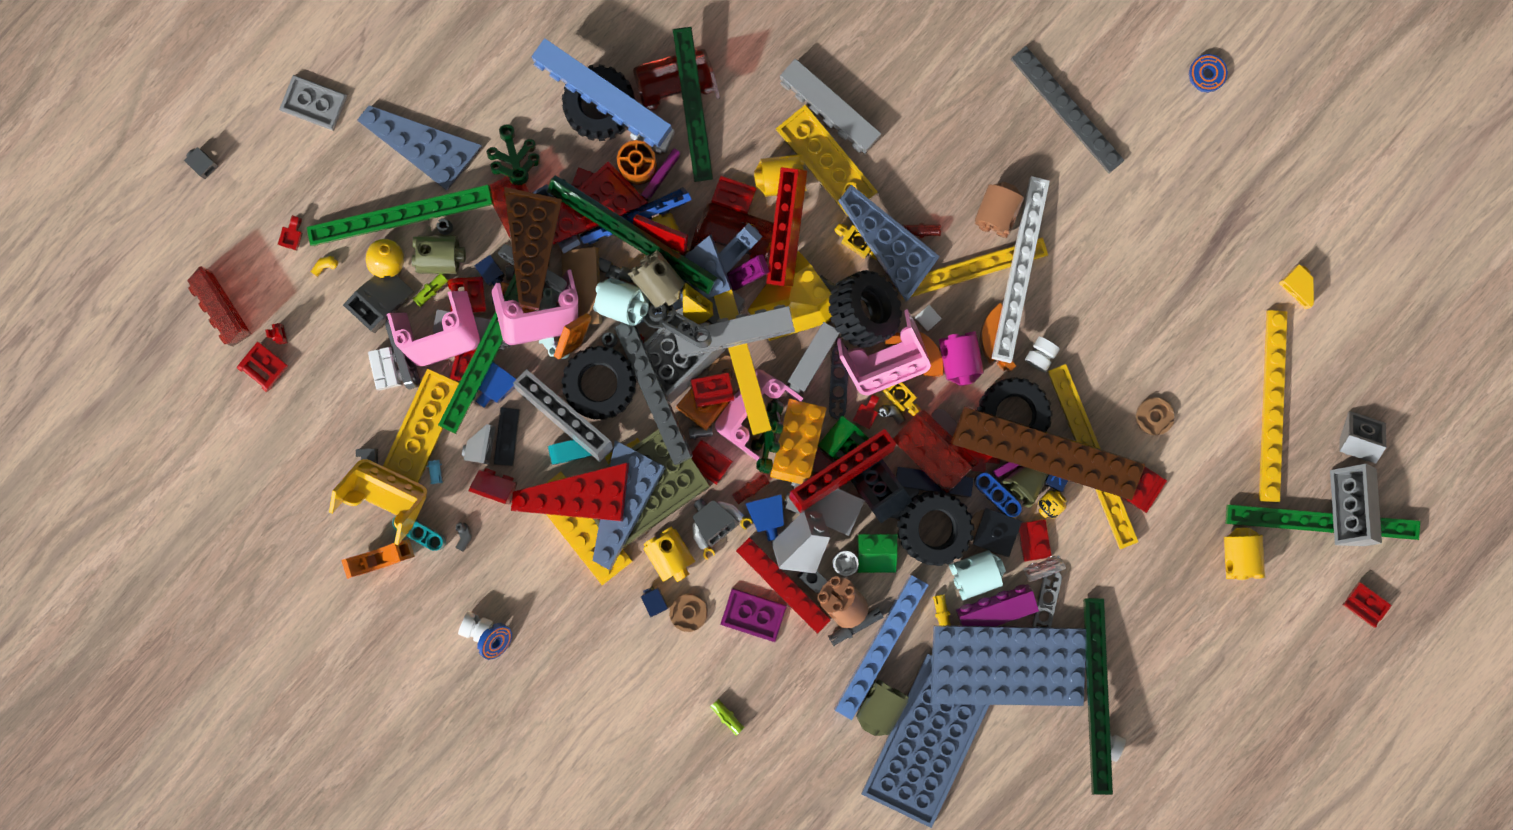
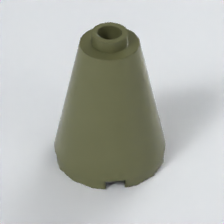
(1025, 484)

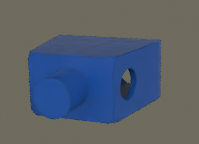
(495, 385)
(767, 515)

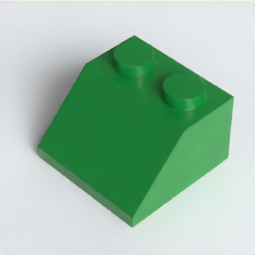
(842, 439)
(877, 553)

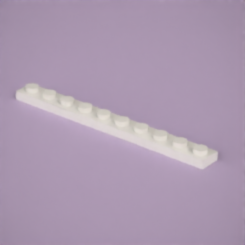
(1020, 269)

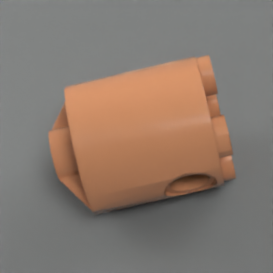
(999, 209)
(843, 602)

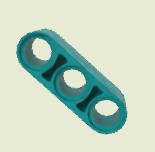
(566, 452)
(427, 537)

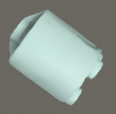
(621, 301)
(977, 574)

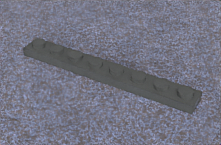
(1067, 109)
(654, 393)

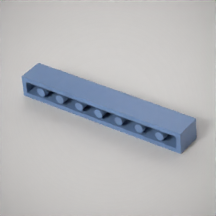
(602, 93)
(880, 647)

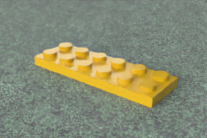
(823, 155)
(420, 426)
(582, 536)

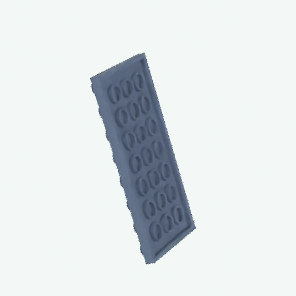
(1008, 665)
(923, 752)

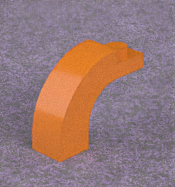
(988, 336)
(933, 352)
(378, 559)

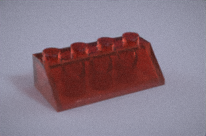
(218, 306)

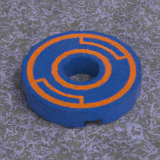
(1217, 67)
(502, 637)

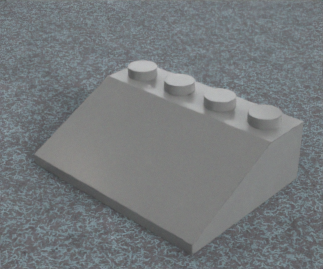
(671, 368)

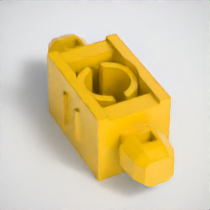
(842, 230)
(913, 408)

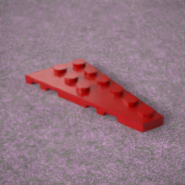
(605, 187)
(587, 495)

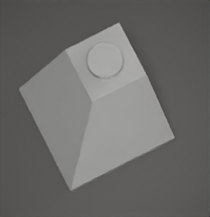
(480, 445)

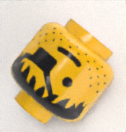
(1052, 504)

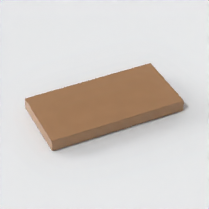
(586, 276)

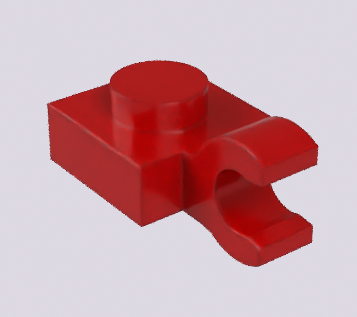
(290, 236)
(277, 333)
(866, 415)

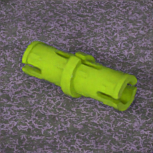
(420, 299)
(727, 717)

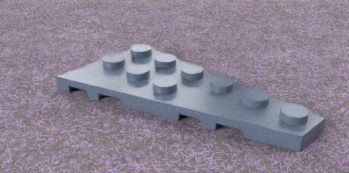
(429, 149)
(896, 249)
(708, 258)
(641, 482)

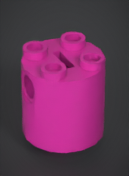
(961, 358)

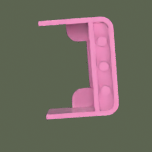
(537, 325)
(458, 337)
(889, 365)
(730, 420)

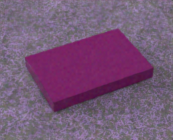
(753, 615)

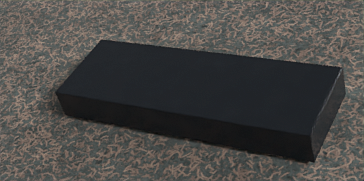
(507, 436)

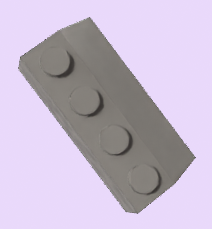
(1356, 506)

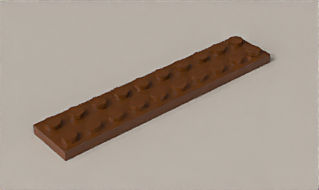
(1047, 453)

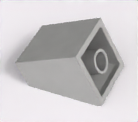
(802, 543)

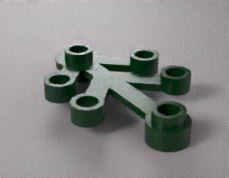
(518, 174)
(774, 411)

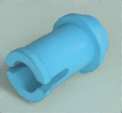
(435, 471)

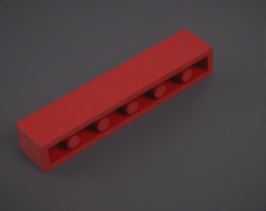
(786, 226)
(842, 470)
(783, 585)

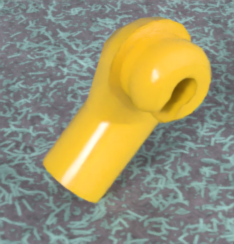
(322, 263)

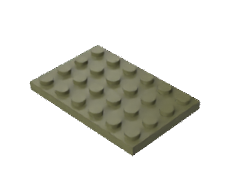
(674, 489)

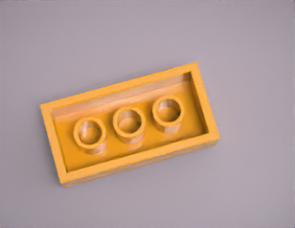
(798, 442)

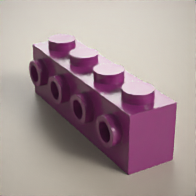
(999, 608)

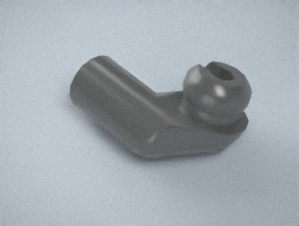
(891, 411)
(465, 536)

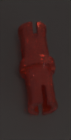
(924, 230)
(751, 488)

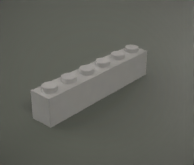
(829, 106)
(741, 330)
(563, 415)

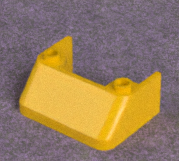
(384, 489)

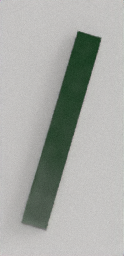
(692, 104)

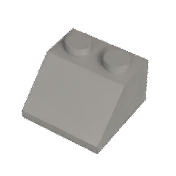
(1363, 437)

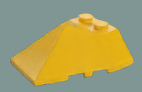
(806, 298)

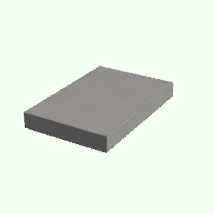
(313, 102)

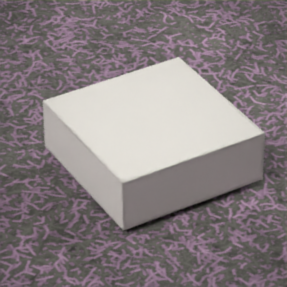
(928, 318)

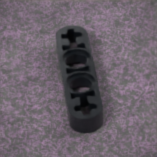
(834, 381)

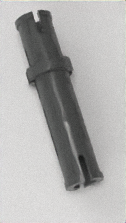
(845, 633)

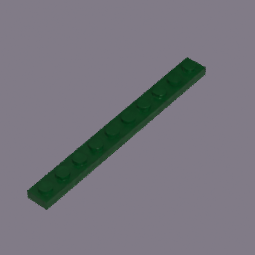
(630, 233)
(1098, 697)

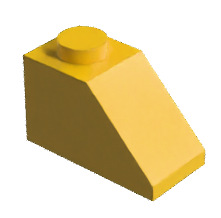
(1300, 285)
(695, 305)

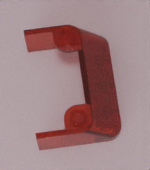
(662, 79)
(727, 223)

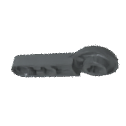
(676, 324)

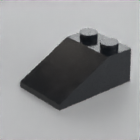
(881, 490)

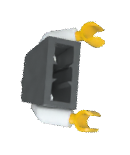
(714, 522)

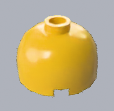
(384, 258)

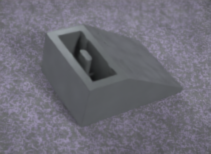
(377, 299)

